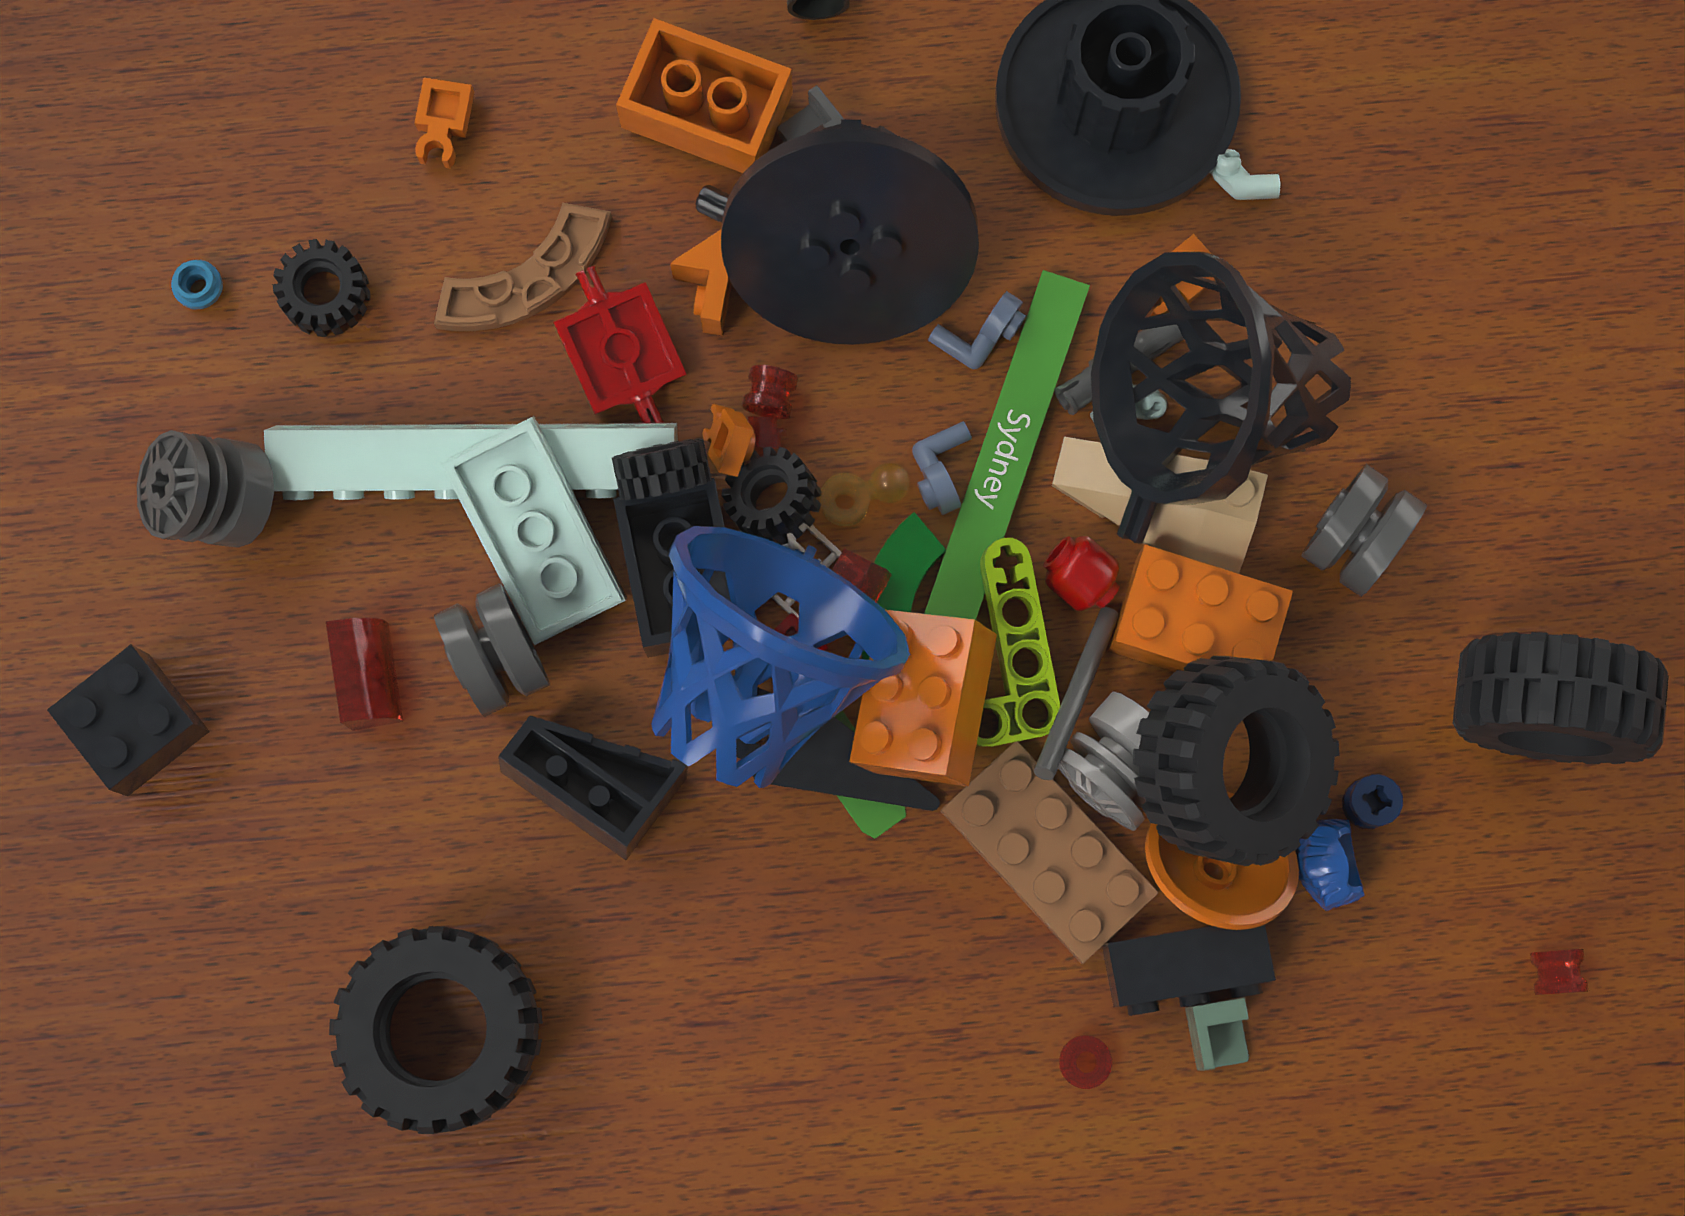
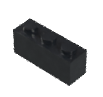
(1187, 967)

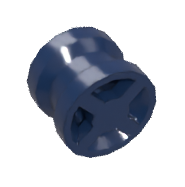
(1361, 801)

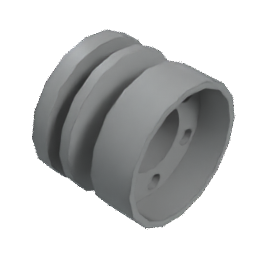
(1105, 769)

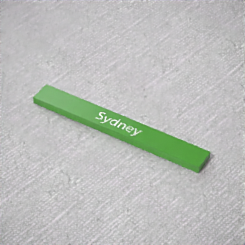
(1008, 444)

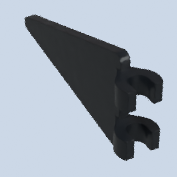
(825, 768)

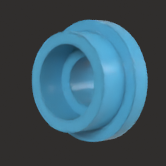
(190, 272)

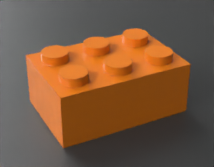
(704, 97)
(1196, 611)
(930, 712)

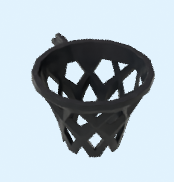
(1141, 452)

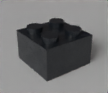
(128, 720)

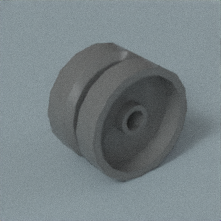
(1358, 526)
(486, 652)

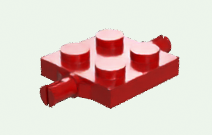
(619, 347)

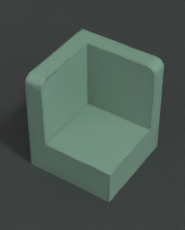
(1218, 1033)

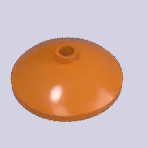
(1235, 897)

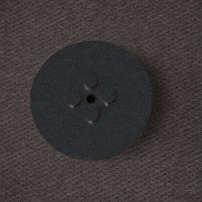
(1117, 101)
(849, 235)

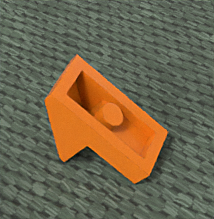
(706, 267)

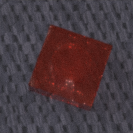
(862, 573)

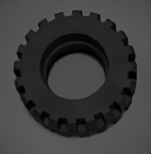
(1561, 698)
(1286, 769)
(366, 1018)

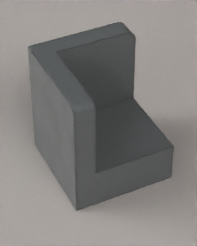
(817, 113)

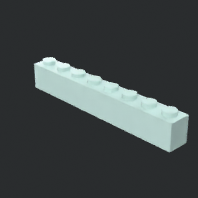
(409, 456)

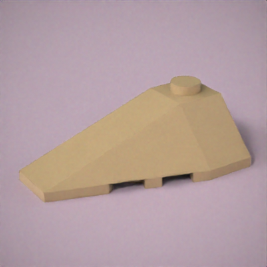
(1204, 532)

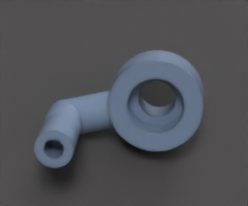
(1002, 321)
(937, 485)

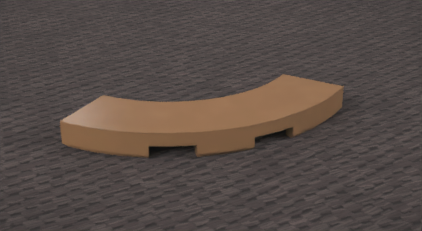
(533, 285)

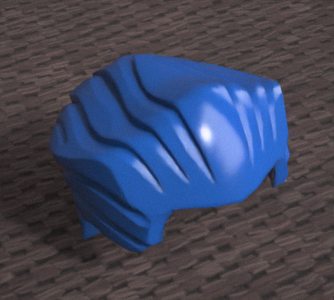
(1329, 865)

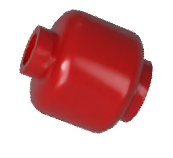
(1082, 573)

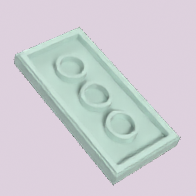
(533, 530)

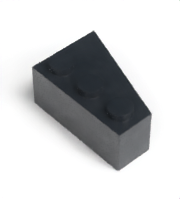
(592, 782)

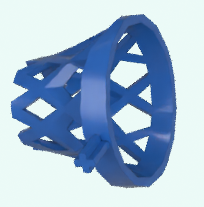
(803, 677)

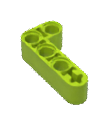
(1011, 639)

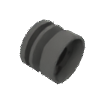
(204, 489)

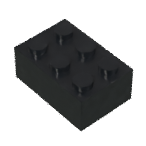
(647, 534)

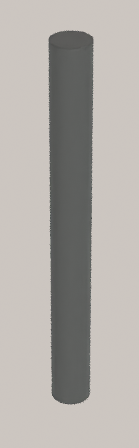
(1076, 694)

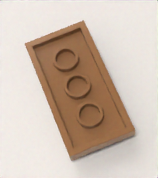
(1049, 852)

